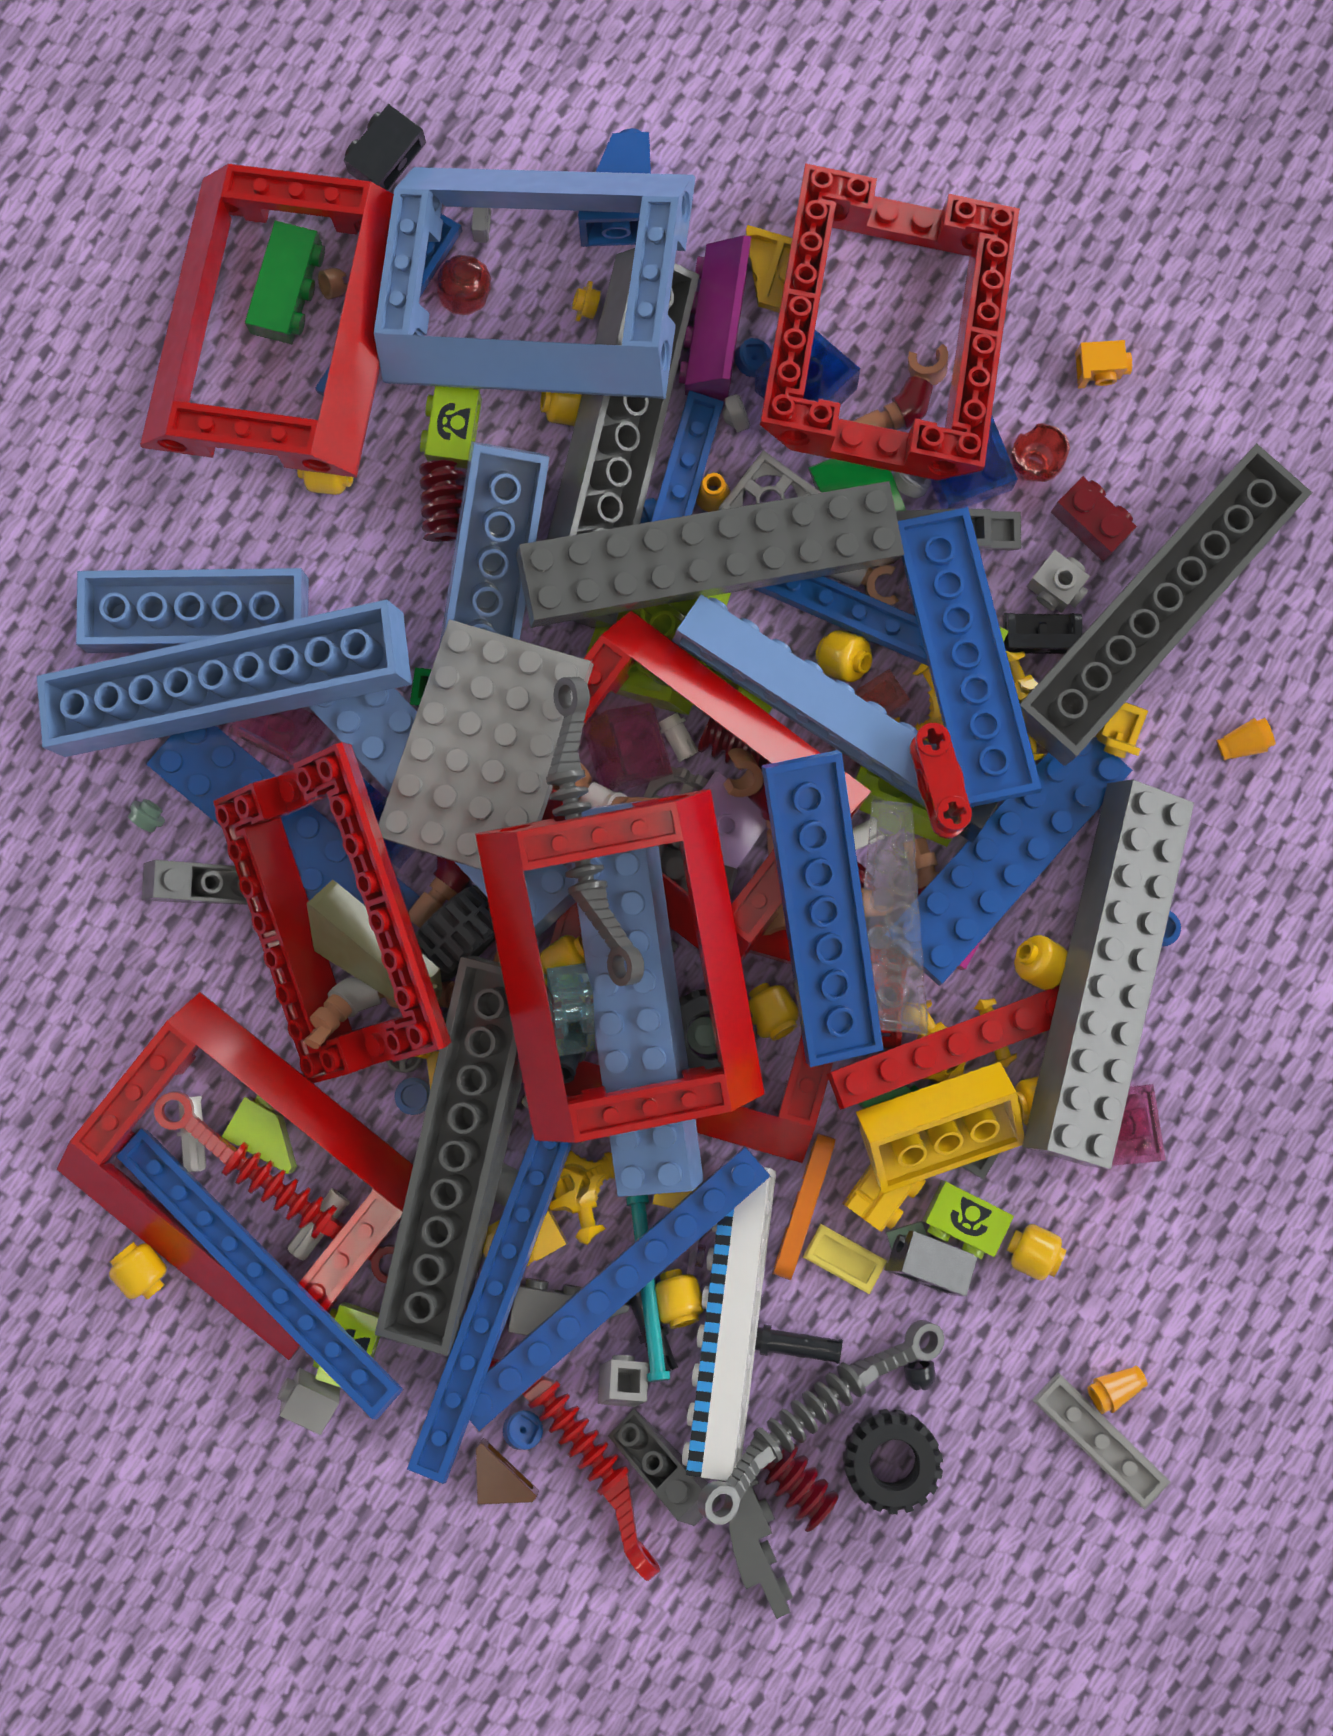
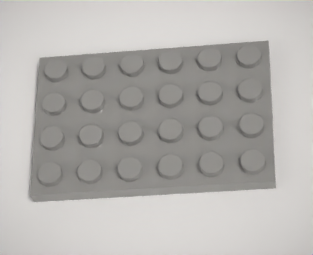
(478, 743)

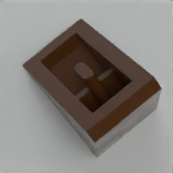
(499, 1480)

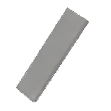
(1101, 1440)

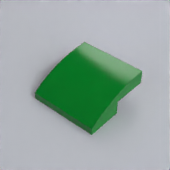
(838, 475)

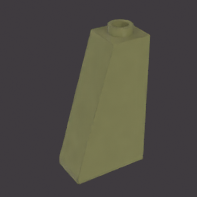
(345, 938)

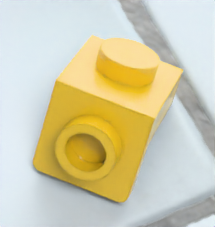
(1123, 730)

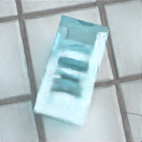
(571, 1008)

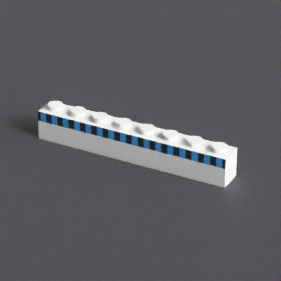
(728, 1337)

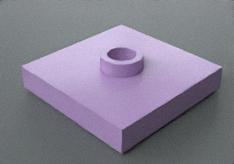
(737, 821)

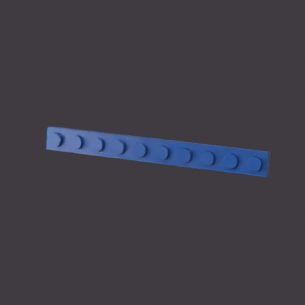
(260, 1274)
(617, 1284)
(488, 1309)

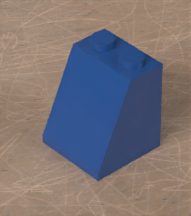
(624, 154)

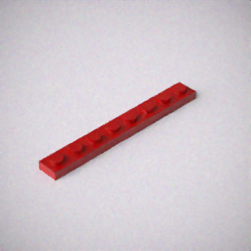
(943, 1049)

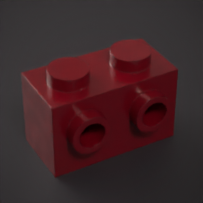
(1094, 518)

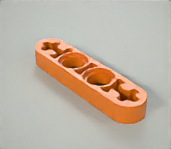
(804, 1206)

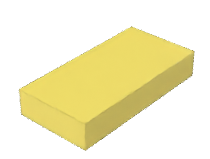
(844, 1258)

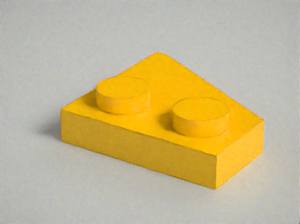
(768, 264)

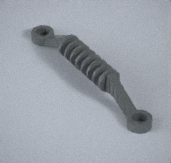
(588, 891)
(853, 1378)

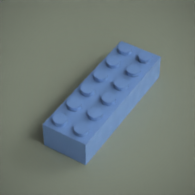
(496, 515)
(174, 607)

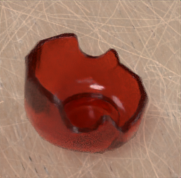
(463, 284)
(1052, 452)

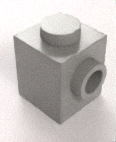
(623, 1382)
(308, 1401)

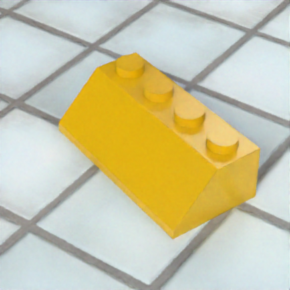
(941, 1127)

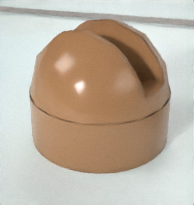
(332, 283)

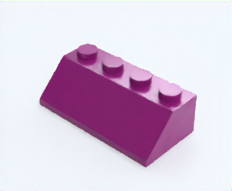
(717, 317)

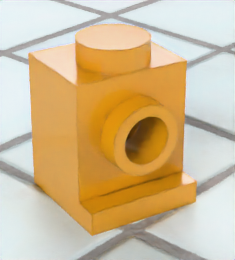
(1102, 362)

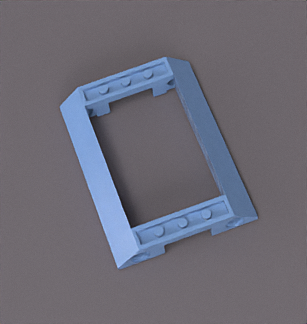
(626, 370)

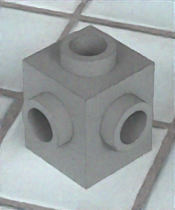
(1047, 582)

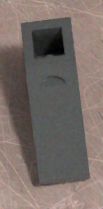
(191, 883)
(537, 1302)
(660, 1467)

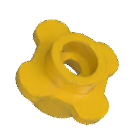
(586, 301)

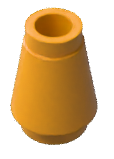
(711, 500)
(1248, 739)
(1116, 1389)

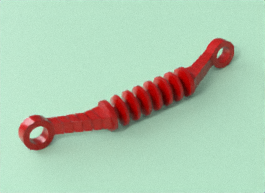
(235, 1158)
(615, 1482)

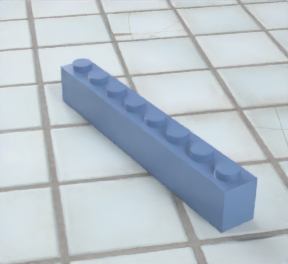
(801, 692)

